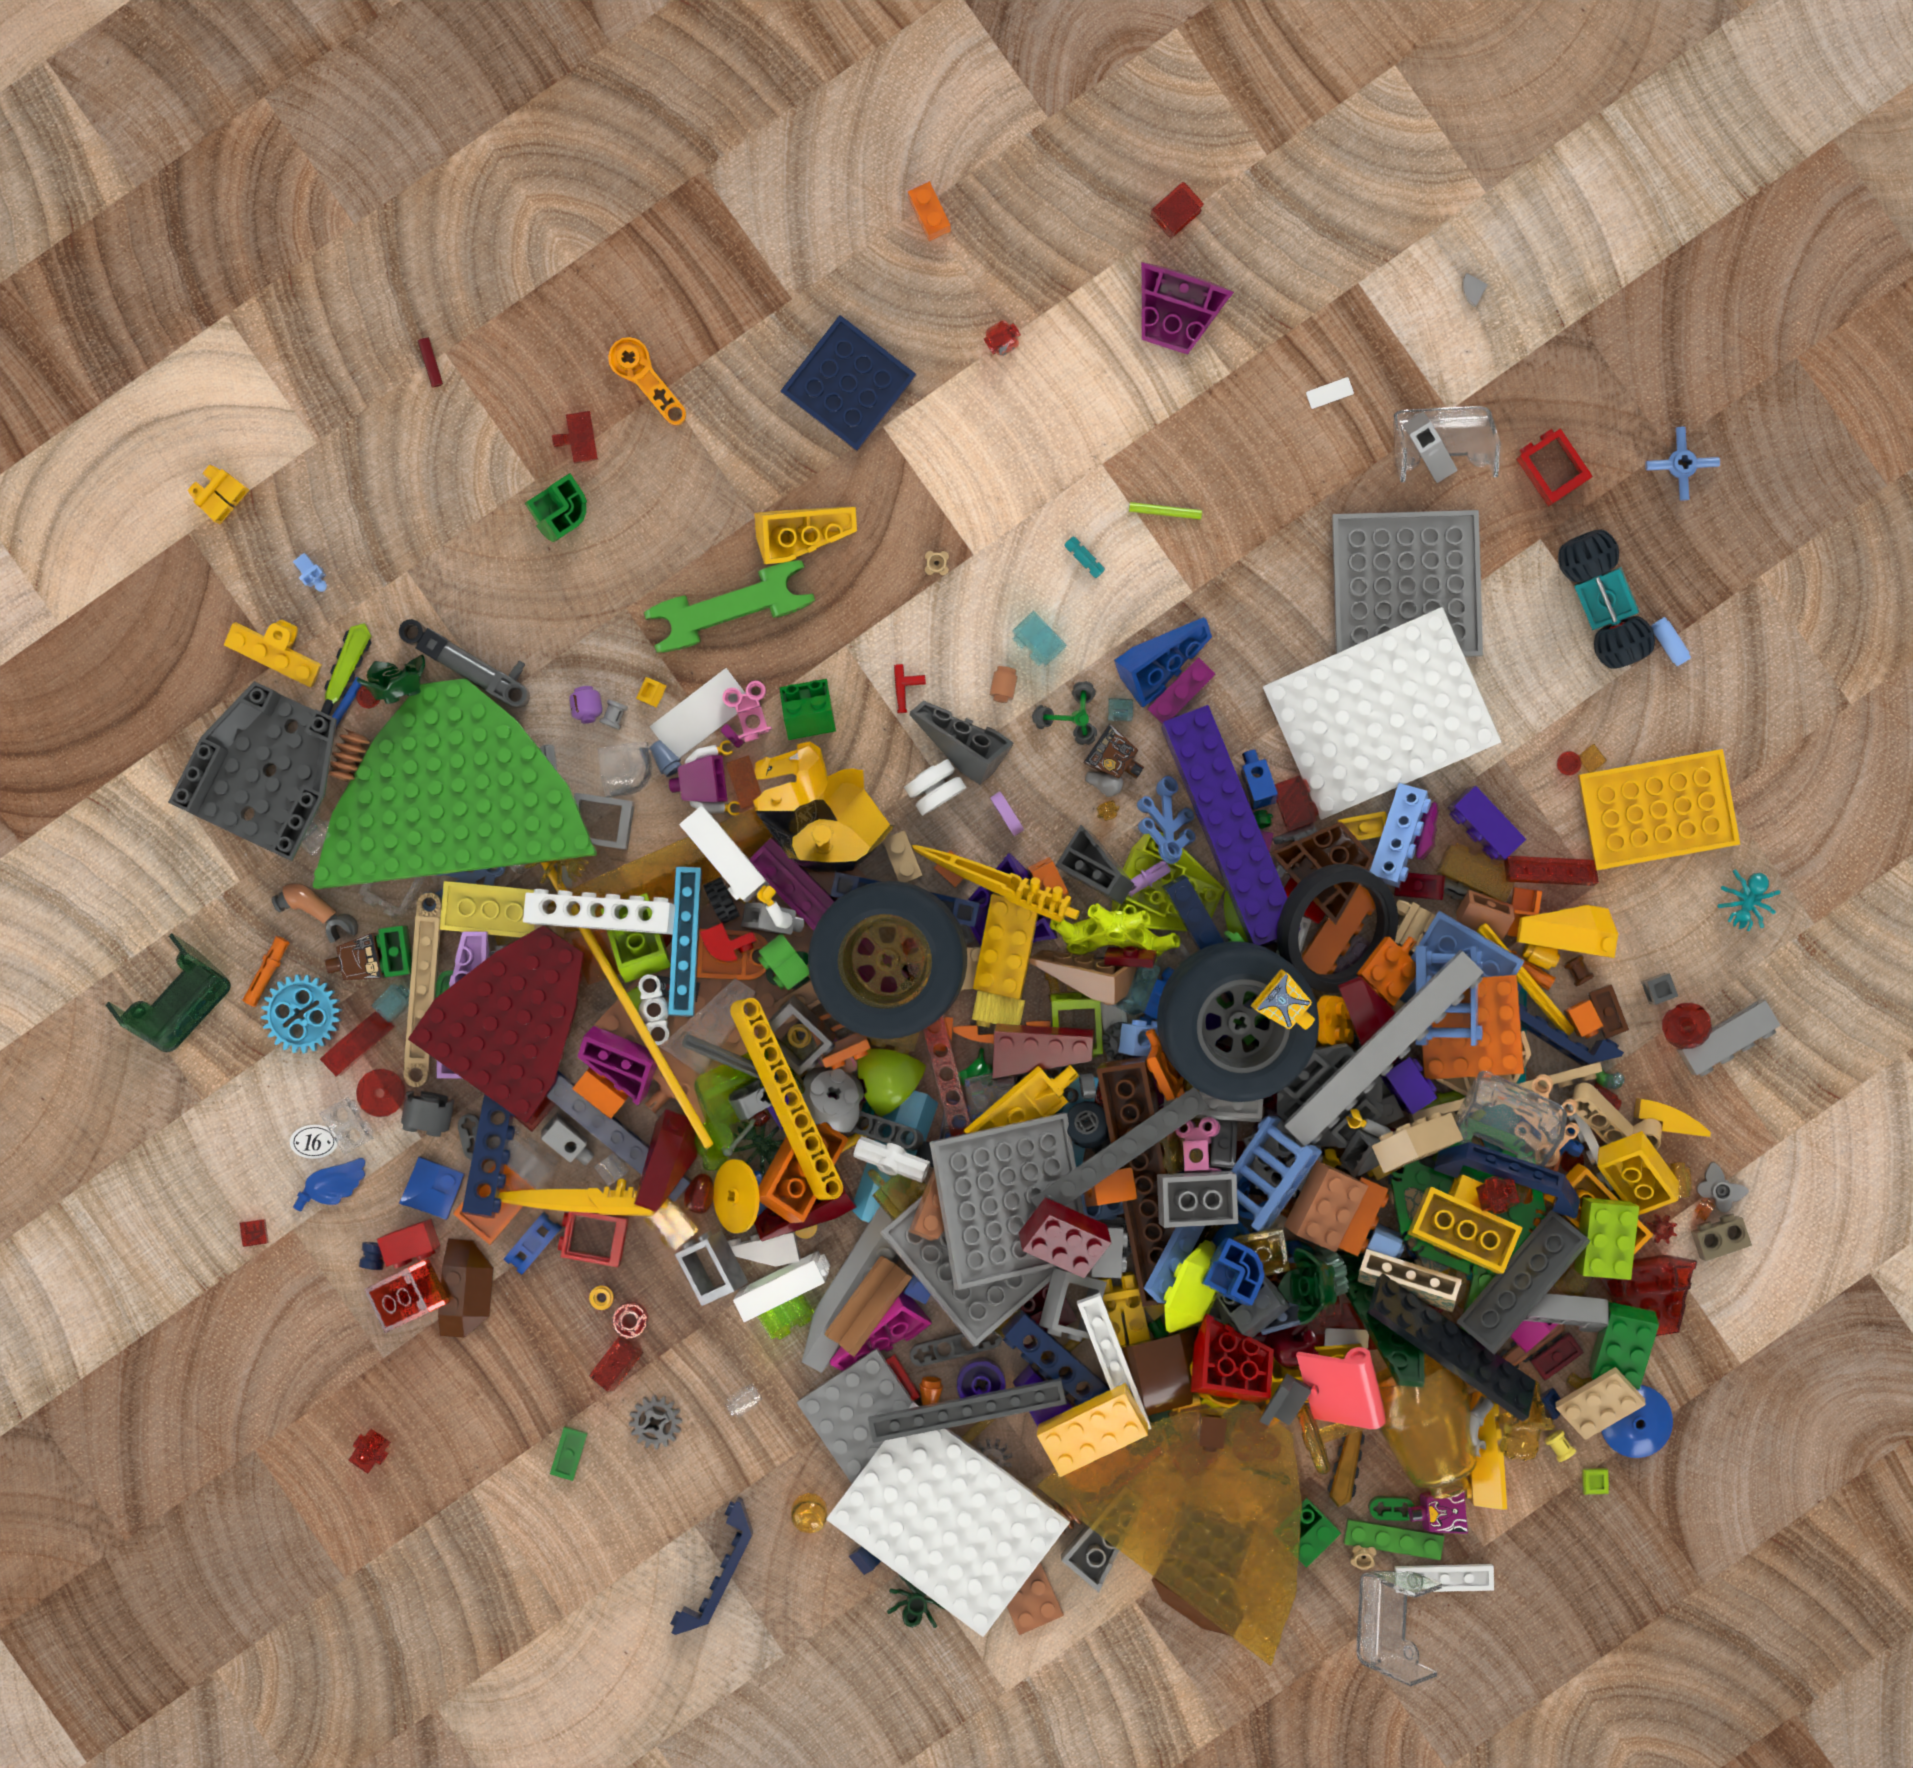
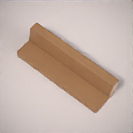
(868, 1305)

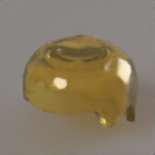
(809, 1513)

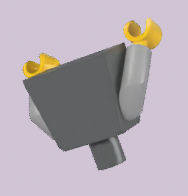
(1359, 1154)

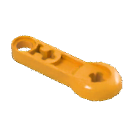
(642, 374)

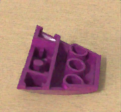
(1177, 307)

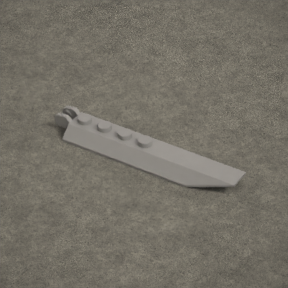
(860, 1261)

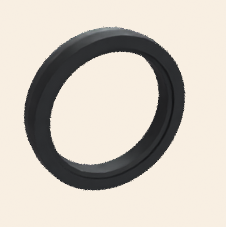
(1301, 898)

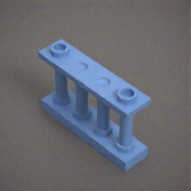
(1426, 958)
(1290, 1177)

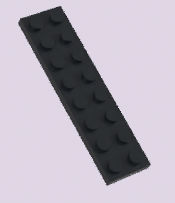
(1452, 1347)

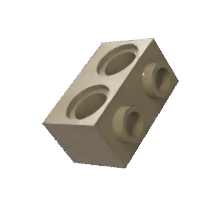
(1722, 1243)

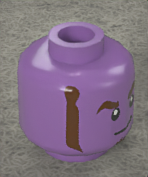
(585, 704)

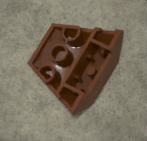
(1321, 849)
(1163, 1370)

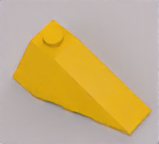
(1576, 929)

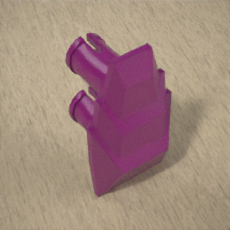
(1426, 841)

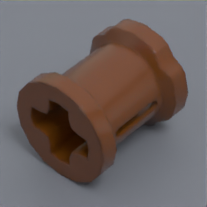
(1578, 970)

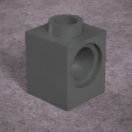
(1659, 988)

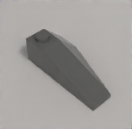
(968, 747)

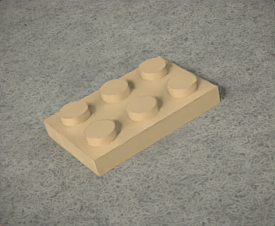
(1600, 1403)

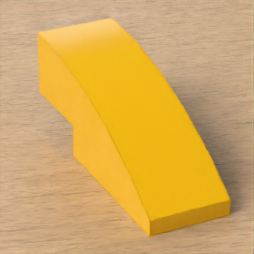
(1669, 1118)

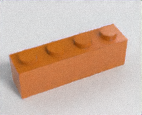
(1333, 939)

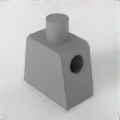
(559, 1132)

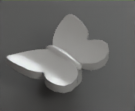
(1720, 1189)

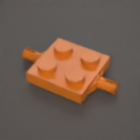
(1390, 969)
(1168, 1079)

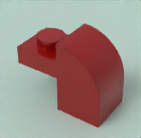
(721, 947)

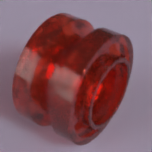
(630, 1331)

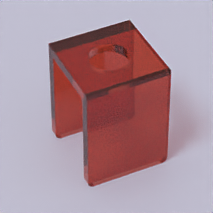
(1177, 210)

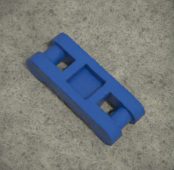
(532, 1243)

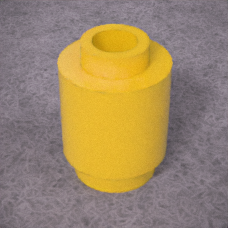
(1541, 956)

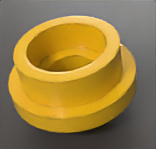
(593, 1297)

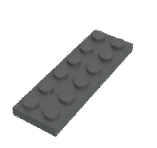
(1524, 1283)

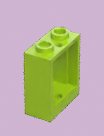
(1077, 1000)

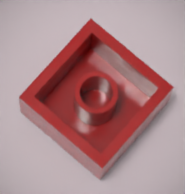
(409, 1242)

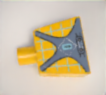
(1284, 1002)

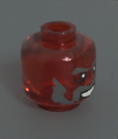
(1002, 338)

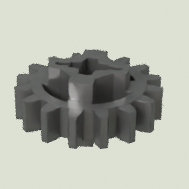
(650, 1412)

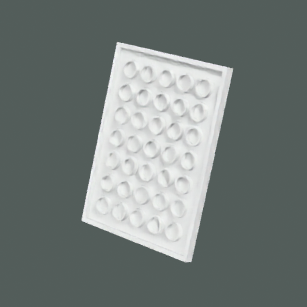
(1382, 713)
(949, 1523)

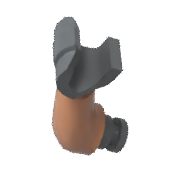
(302, 897)

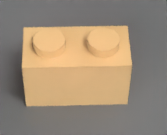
(902, 857)

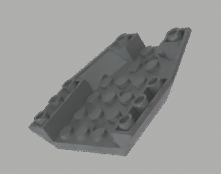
(231, 764)

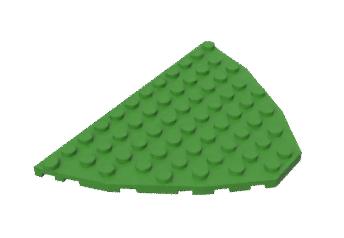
(450, 792)

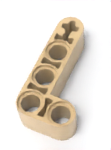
(1608, 1120)

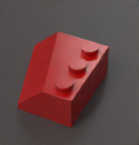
(1230, 1363)

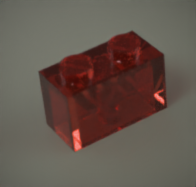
(1295, 803)

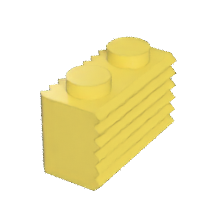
(997, 1009)

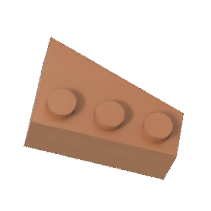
(928, 1217)

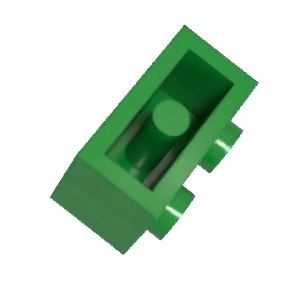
(395, 951)

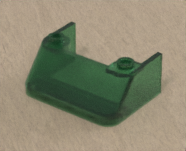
(181, 1005)

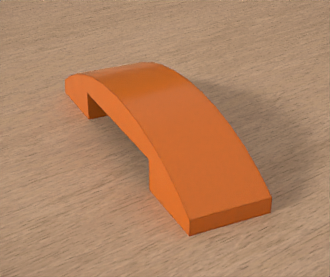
(971, 1031)

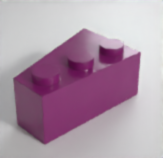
(620, 1061)

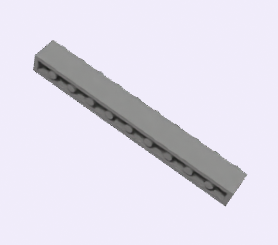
(1383, 1048)

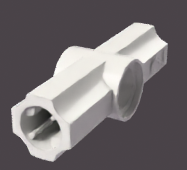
(891, 1159)

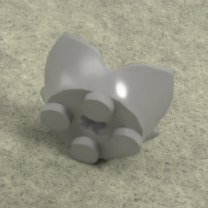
(839, 1113)

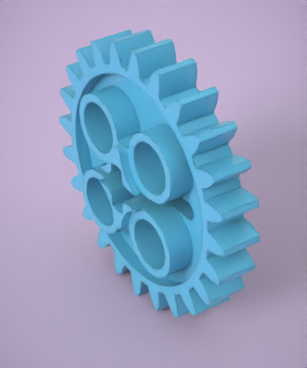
(313, 1031)

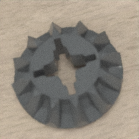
(1110, 1044)

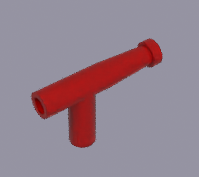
(902, 681)

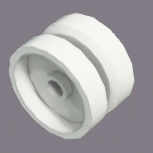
(933, 784)

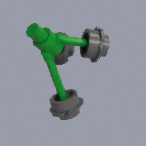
(1084, 732)

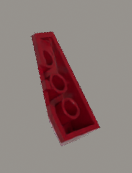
(1365, 1008)

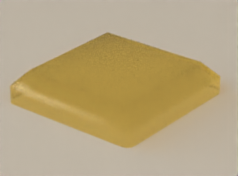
(1592, 758)

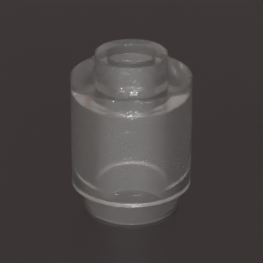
(743, 1400)

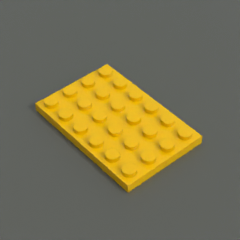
(1659, 809)

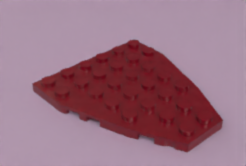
(508, 1020)

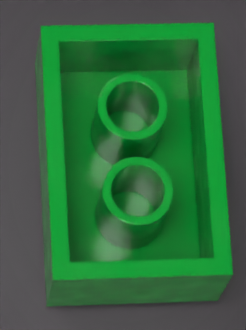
(1625, 1343)

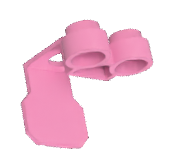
(748, 705)
(1199, 1139)

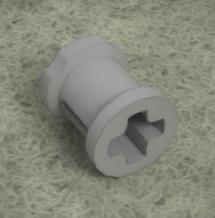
(613, 714)

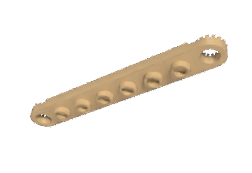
(422, 982)

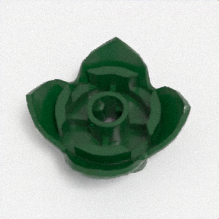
(390, 683)
(1309, 1285)

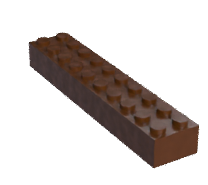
(1129, 1100)

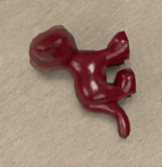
(1289, 1342)

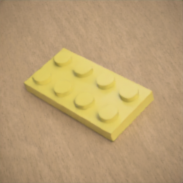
(484, 909)

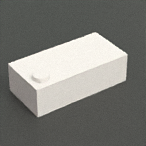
(724, 854)

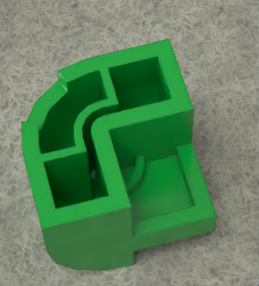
(558, 508)

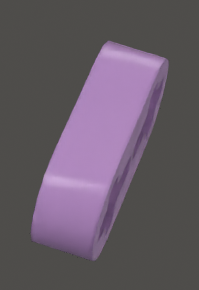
(1007, 813)

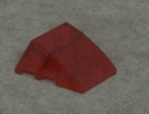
(1658, 1286)

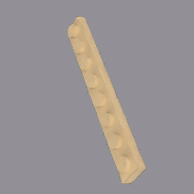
(1563, 1079)

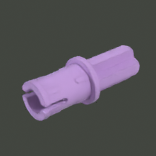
(1149, 876)

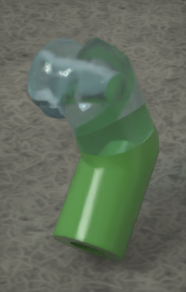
(1610, 1081)

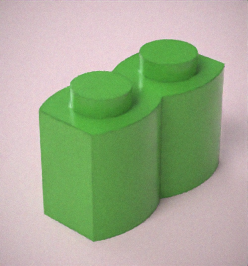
(784, 962)

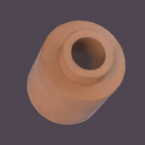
(1003, 684)

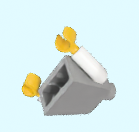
(770, 916)

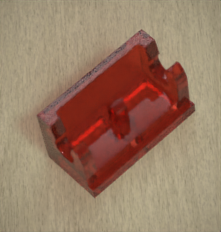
(615, 1364)

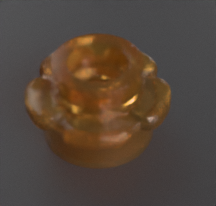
(1704, 1209)

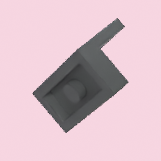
(1286, 1401)

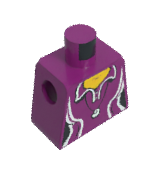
(1441, 1515)

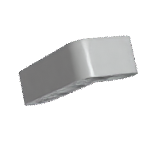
(1585, 1312)

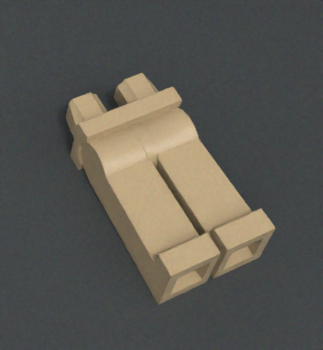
(1413, 922)

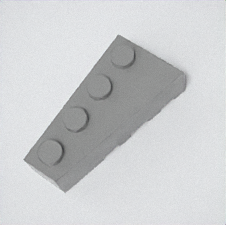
(1090, 1557)

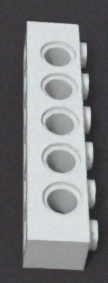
(661, 921)

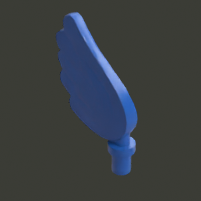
(331, 1184)

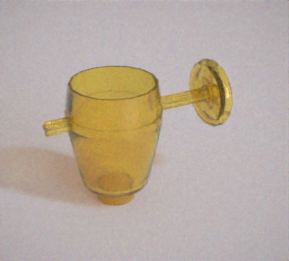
(1422, 1428)

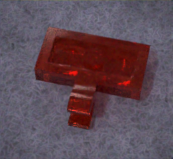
(579, 437)

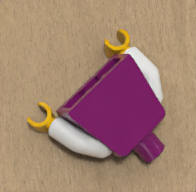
(703, 780)

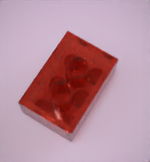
(406, 1295)

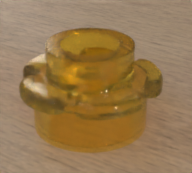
(1107, 810)

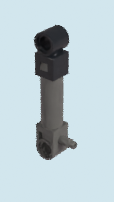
(466, 664)

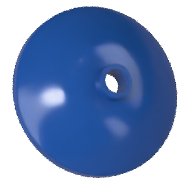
(1651, 1437)

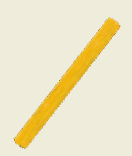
(1532, 987)

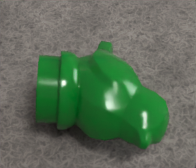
(976, 1068)

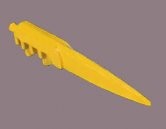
(1008, 885)
(582, 1200)

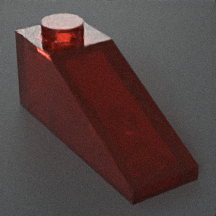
(356, 1044)

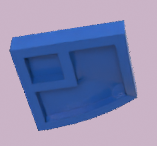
(432, 1188)

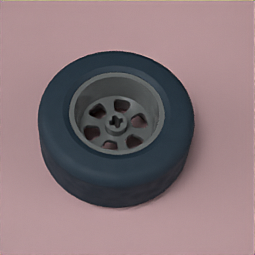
(1192, 1048)

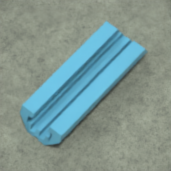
(914, 1112)

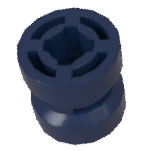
(372, 1256)

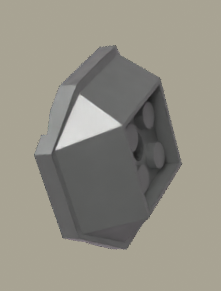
(1320, 1068)

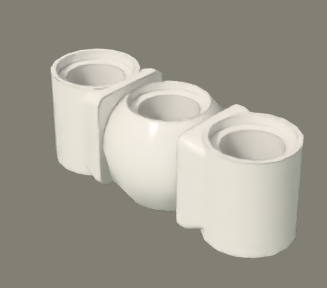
(654, 997)

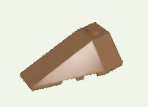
(1087, 974)

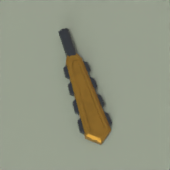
(1345, 1470)

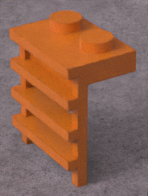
(853, 1045)

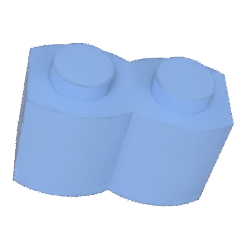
(1385, 1241)

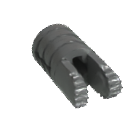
(1295, 835)

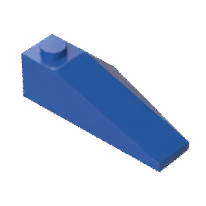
(1153, 663)

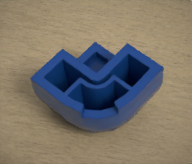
(1235, 1272)

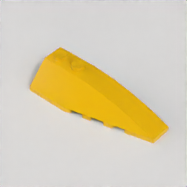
(1487, 1480)

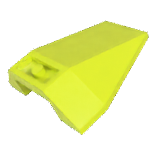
(1154, 899)
(1188, 1298)

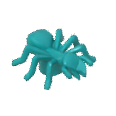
(1749, 895)

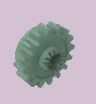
(1332, 1258)

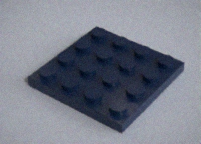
(848, 383)

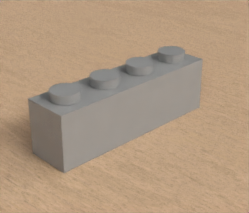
(1731, 1036)

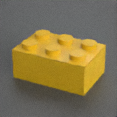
(1638, 1172)

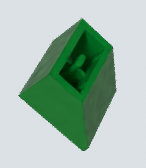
(807, 709)
(1315, 1532)

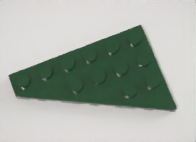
(1400, 1356)

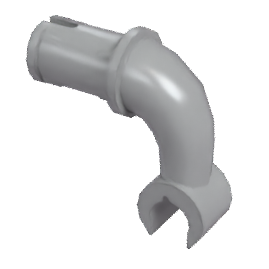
(1477, 1417)

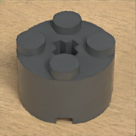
(427, 1113)

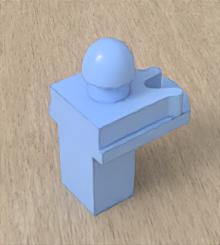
(311, 573)

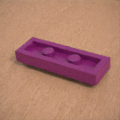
(1181, 691)

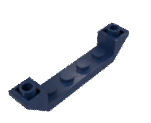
(1558, 1039)
(1450, 1162)
(689, 1619)

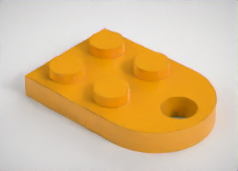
(1334, 1021)

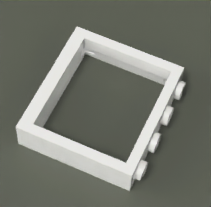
(782, 1285)

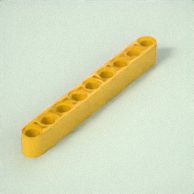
(776, 1092)

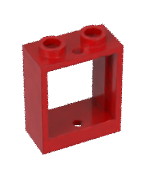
(1535, 477)
(617, 1246)

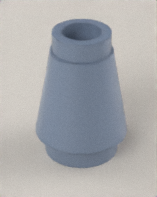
(665, 758)

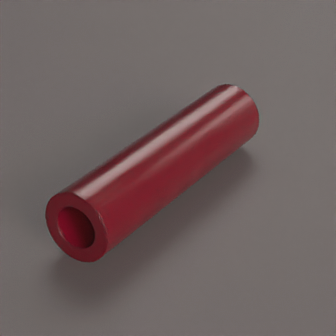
(430, 362)

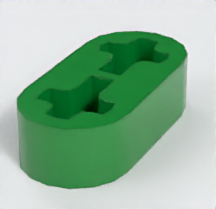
(1390, 1501)

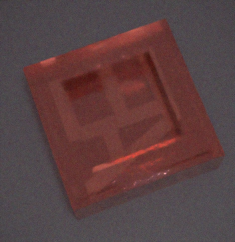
(254, 1232)

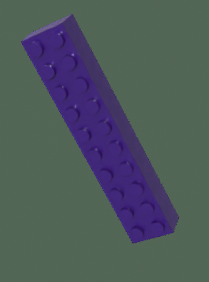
(1227, 823)

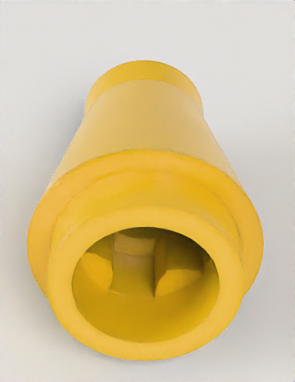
(793, 1037)

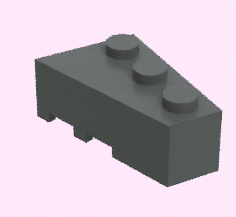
(1094, 866)

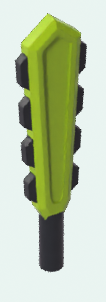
(349, 657)

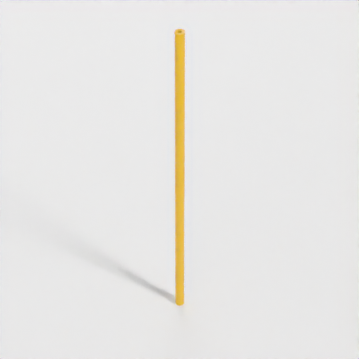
(638, 1023)

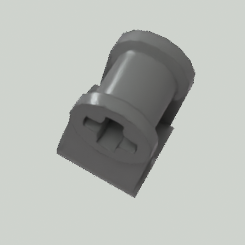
(749, 1100)

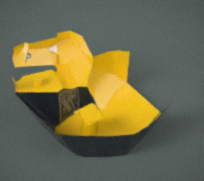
(820, 817)

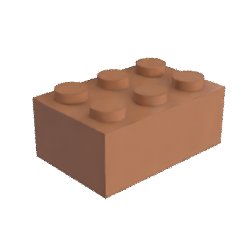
(1325, 1206)

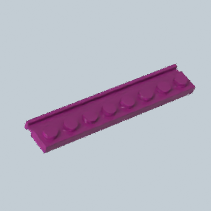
(808, 899)

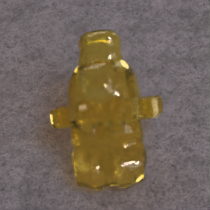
(1520, 1437)

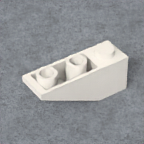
(772, 1252)

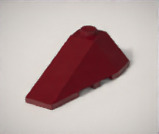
(667, 1159)
(772, 1225)

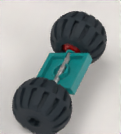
(1606, 599)

